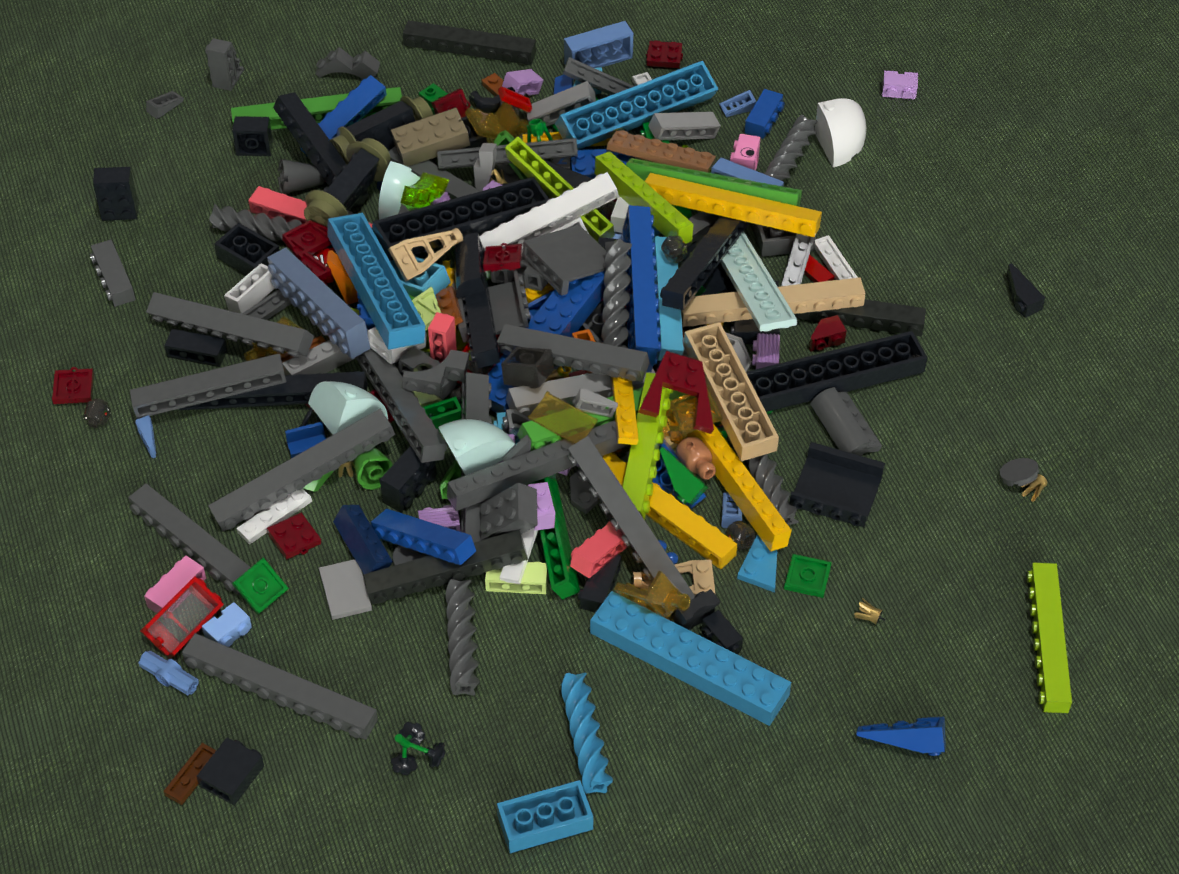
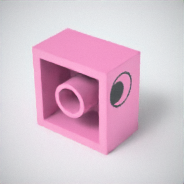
(746, 151)

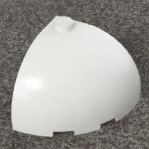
(840, 129)

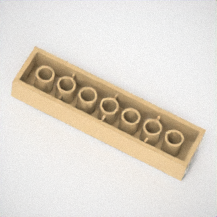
(732, 392)

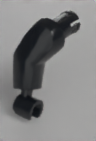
(486, 104)

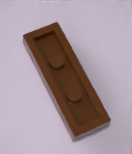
(186, 779)

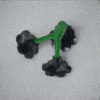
(411, 736)

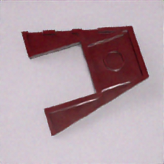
(307, 240)
(684, 376)

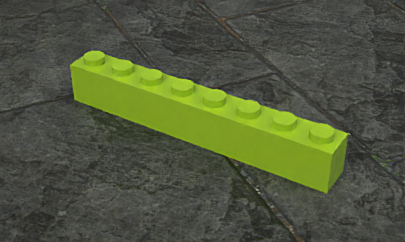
(554, 185)
(639, 193)
(643, 456)
(1050, 638)

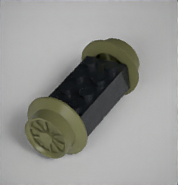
(380, 124)
(366, 164)

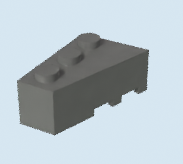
(223, 64)

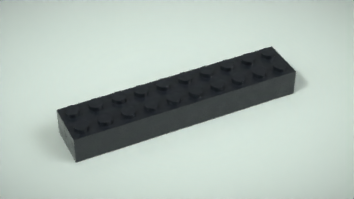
(468, 213)
(841, 368)

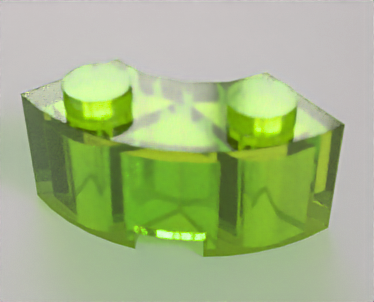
(424, 190)

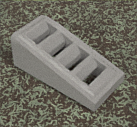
(593, 403)

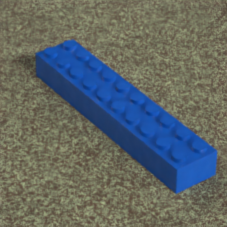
(642, 287)
(558, 316)

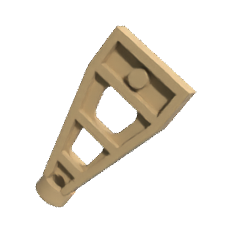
(406, 260)
(701, 573)

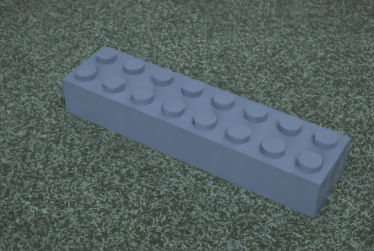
(318, 303)

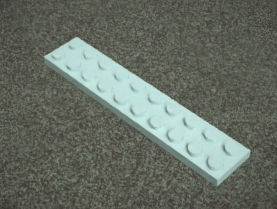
(757, 287)

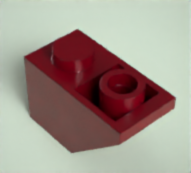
(828, 333)

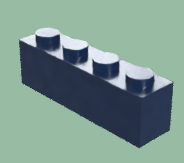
(361, 539)

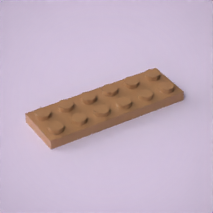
(660, 152)

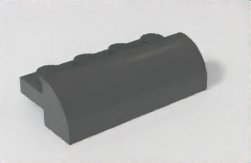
(845, 422)

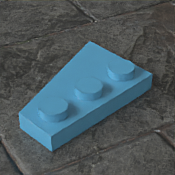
(759, 566)

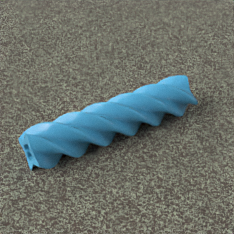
(583, 731)

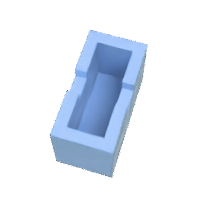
(227, 627)

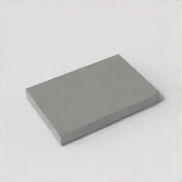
(345, 589)

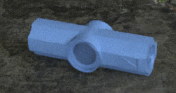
(168, 672)

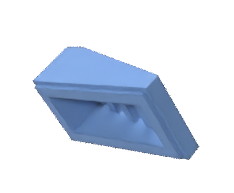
(747, 100)
(146, 432)
(729, 514)

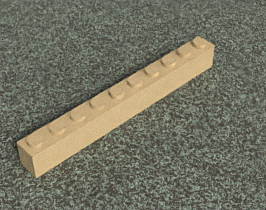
(800, 298)

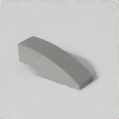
(485, 165)

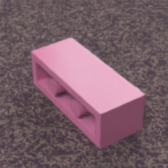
(173, 582)

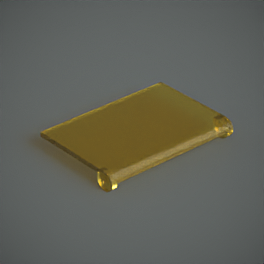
(562, 418)

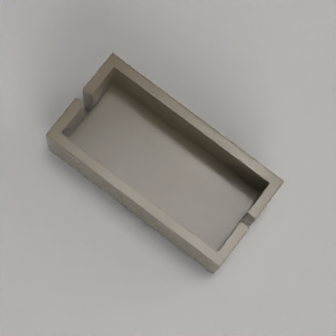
(425, 137)

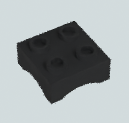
(700, 607)

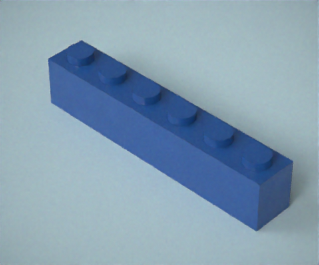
(353, 107)
(424, 536)

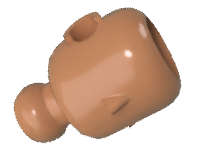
(696, 457)

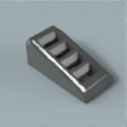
(162, 104)

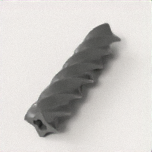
(791, 148)
(260, 223)
(615, 294)
(763, 471)
(460, 642)

